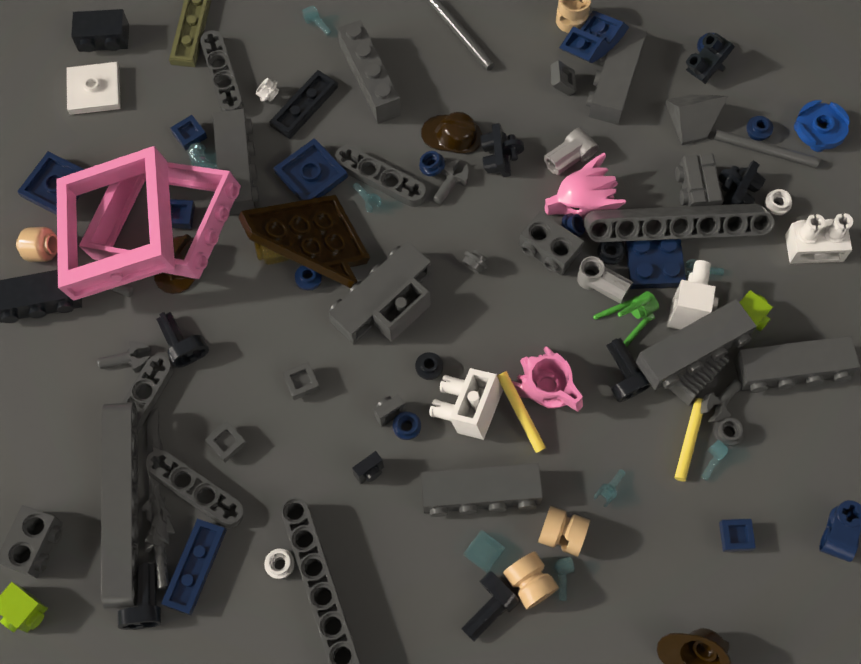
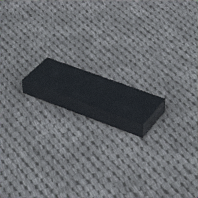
(303, 104)

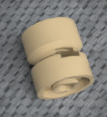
(572, 13)
(564, 531)
(528, 576)

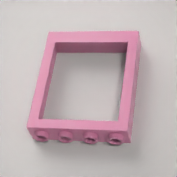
(121, 196)
(129, 265)

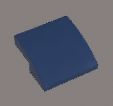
(595, 37)

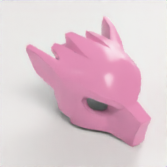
(585, 190)
(548, 381)

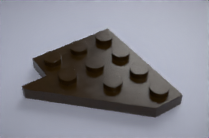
(311, 234)

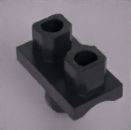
(710, 57)
(503, 149)
(737, 182)

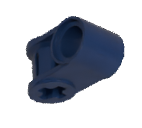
(841, 536)

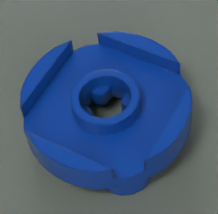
(818, 137)

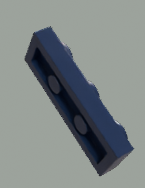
(194, 567)

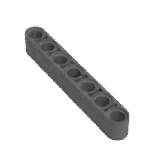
(689, 228)
(119, 506)
(319, 583)

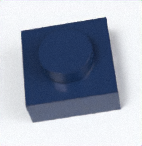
(188, 132)
(182, 213)
(737, 535)

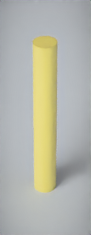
(521, 412)
(689, 441)

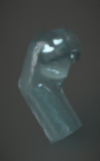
(198, 158)

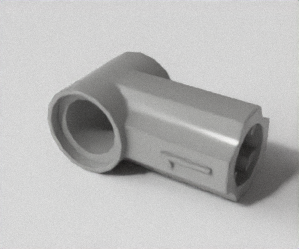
(575, 148)
(606, 281)

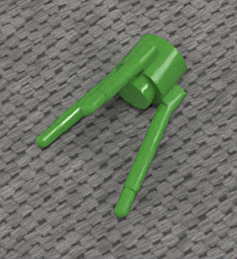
(640, 306)

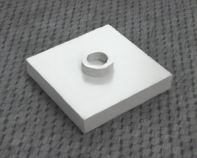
(93, 88)

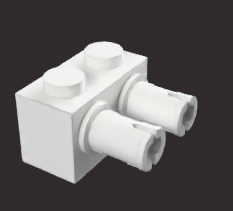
(819, 239)
(693, 297)
(475, 404)

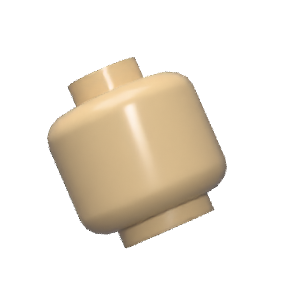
(37, 244)

